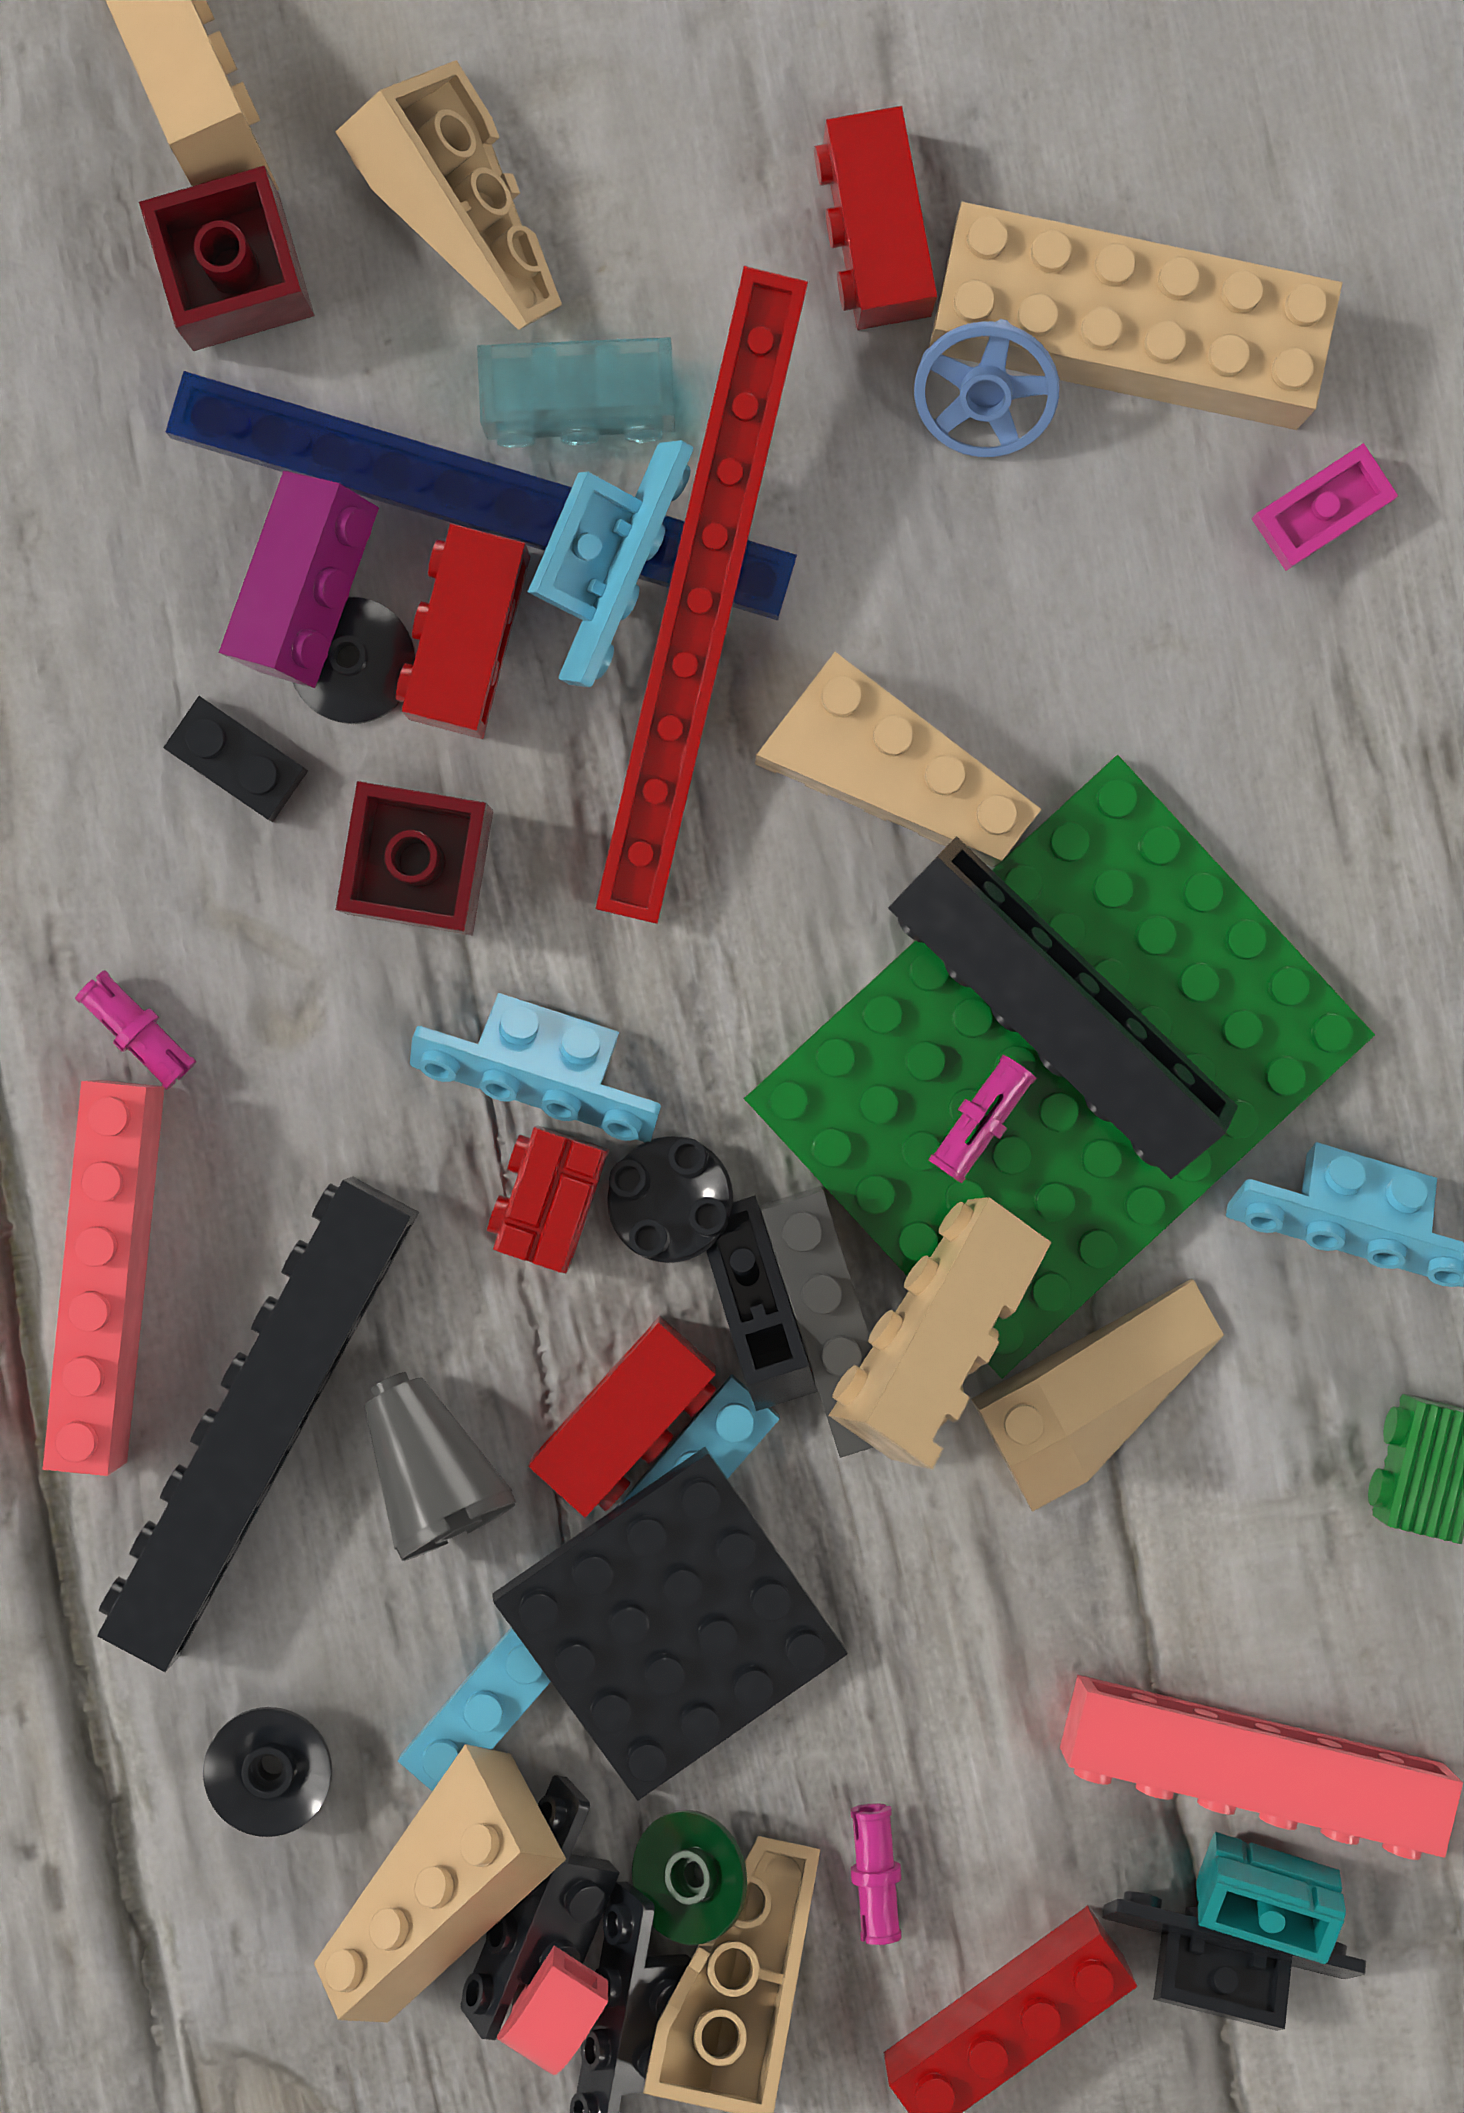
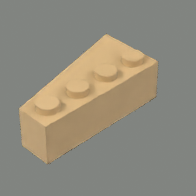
(189, 86)
(886, 759)
(939, 1332)
(441, 1887)

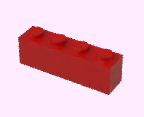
(1009, 2018)

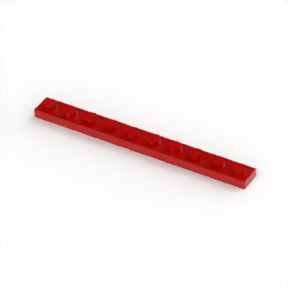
(701, 593)

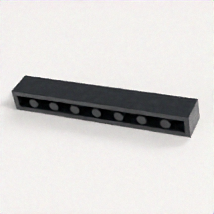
(256, 1423)

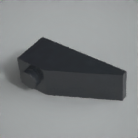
(759, 1310)

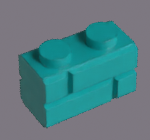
(1270, 1898)

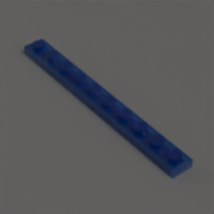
(423, 478)

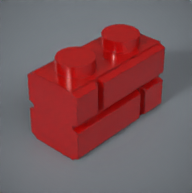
(548, 1198)

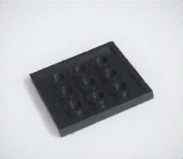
(669, 1623)

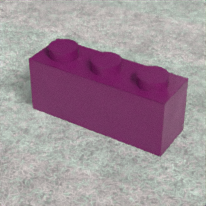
(299, 578)

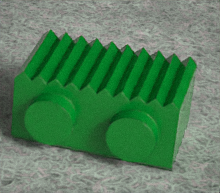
(1423, 1470)

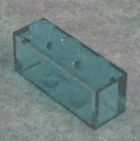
(576, 391)

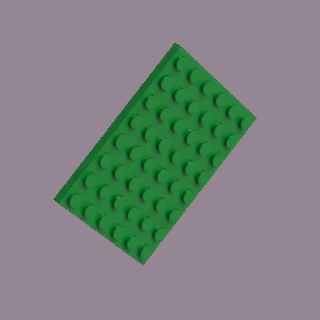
(1178, 942)

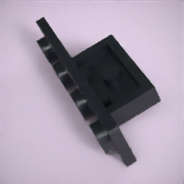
(556, 1913)
(1218, 1970)
(638, 1990)

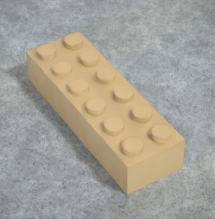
(1141, 315)

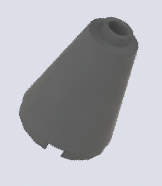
(429, 1468)

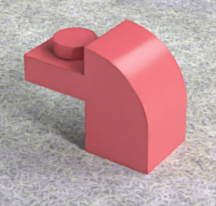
(555, 2011)

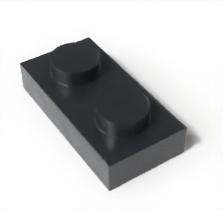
(235, 759)

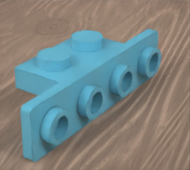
(601, 552)
(541, 1062)
(1358, 1210)

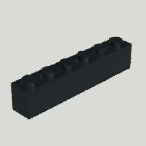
(1064, 1009)

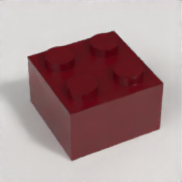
(226, 258)
(414, 858)

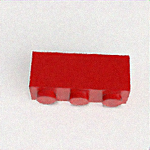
(876, 218)
(463, 630)
(625, 1418)

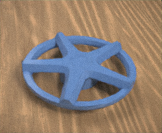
(987, 388)

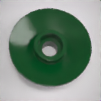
(665, 1874)

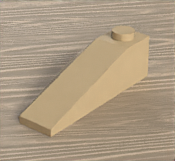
(435, 165)
(1087, 1399)
(733, 2006)

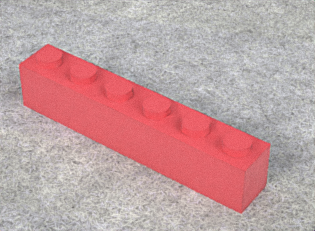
(103, 1277)
(1260, 1768)

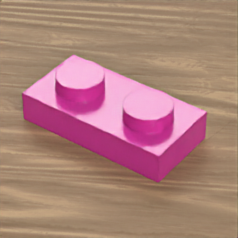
(1324, 507)

